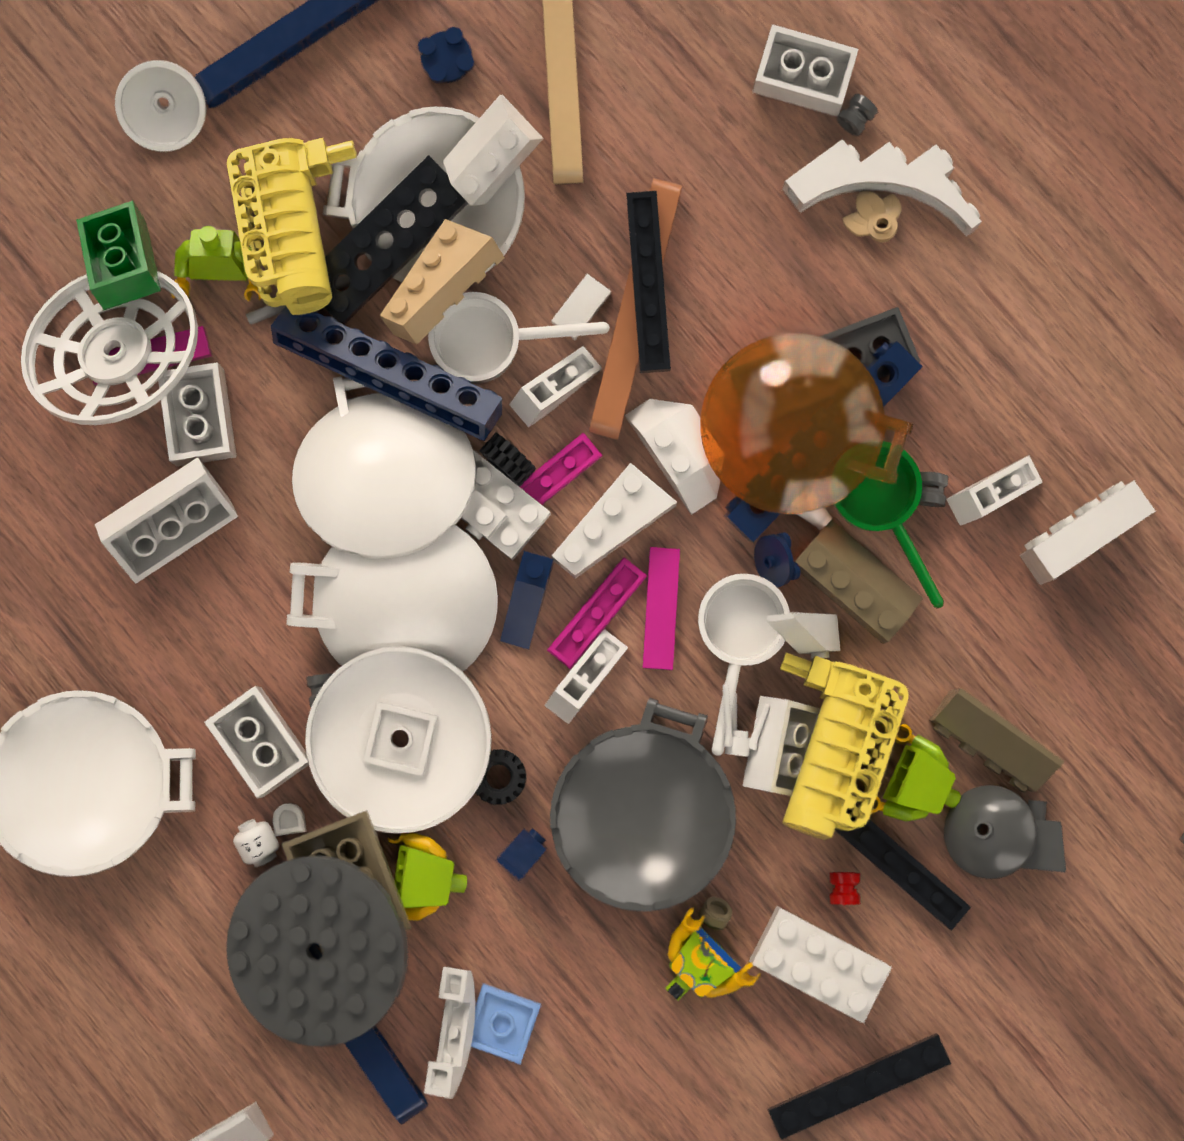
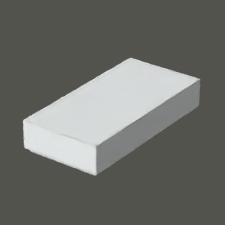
(582, 303)

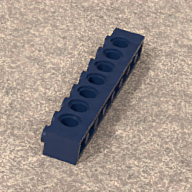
(901, 368)
(369, 370)

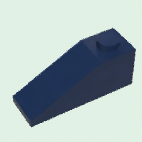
(526, 599)
(522, 853)

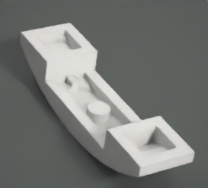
(456, 1033)

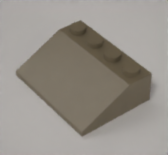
(354, 842)

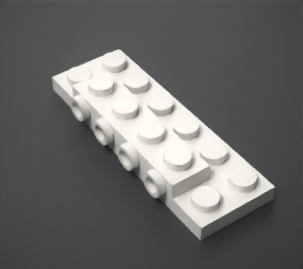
(502, 510)

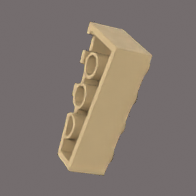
(438, 279)

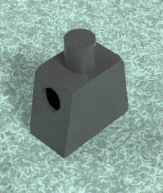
(1049, 844)

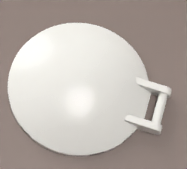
(396, 152)
(381, 476)
(423, 600)
(84, 783)

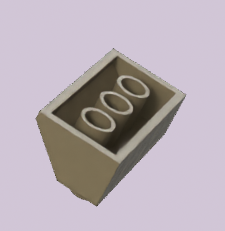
(858, 582)
(995, 741)

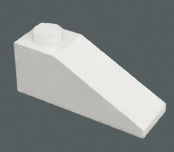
(554, 386)
(994, 491)
(808, 632)
(585, 676)

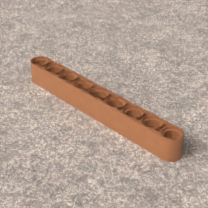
(623, 351)

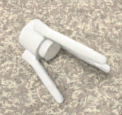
(736, 740)

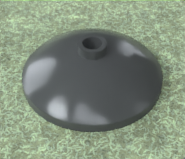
(1009, 838)

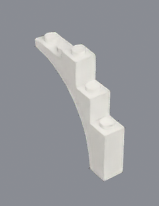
(885, 170)

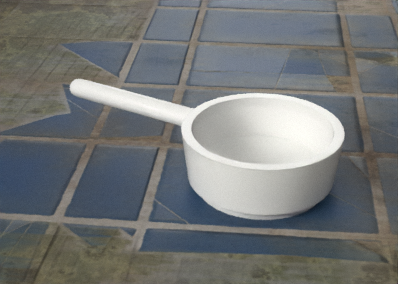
(482, 337)
(737, 630)

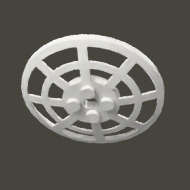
(95, 348)

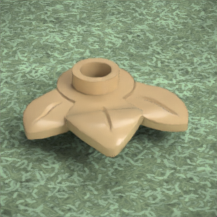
(871, 213)

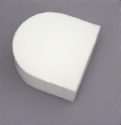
(288, 820)

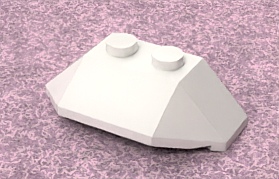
(676, 445)

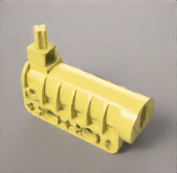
(284, 218)
(840, 745)

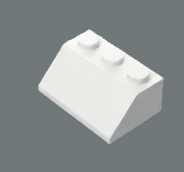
(490, 152)
(780, 745)
(243, 1126)

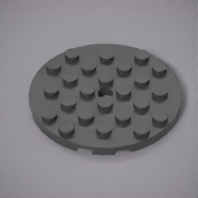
(360, 940)

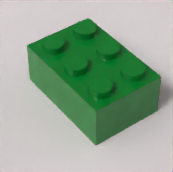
(118, 255)

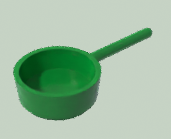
(886, 506)

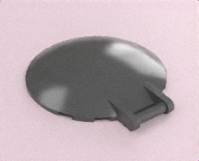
(644, 814)

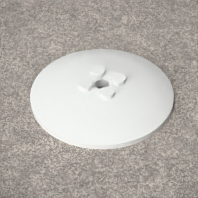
(354, 749)

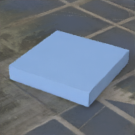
(503, 1023)

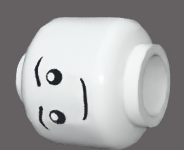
(256, 843)

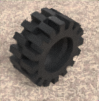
(507, 459)
(516, 783)

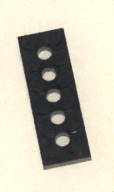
(406, 241)

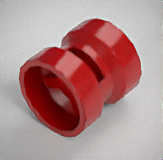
(844, 890)

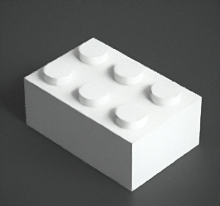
(805, 70)
(198, 416)
(258, 741)

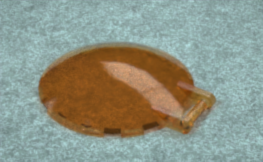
(797, 424)

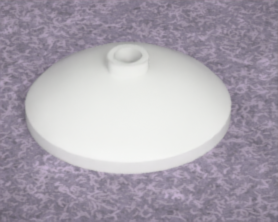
(148, 121)

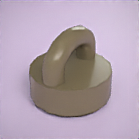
(716, 913)

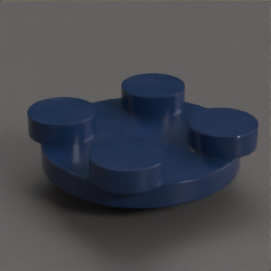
(446, 56)
(775, 559)

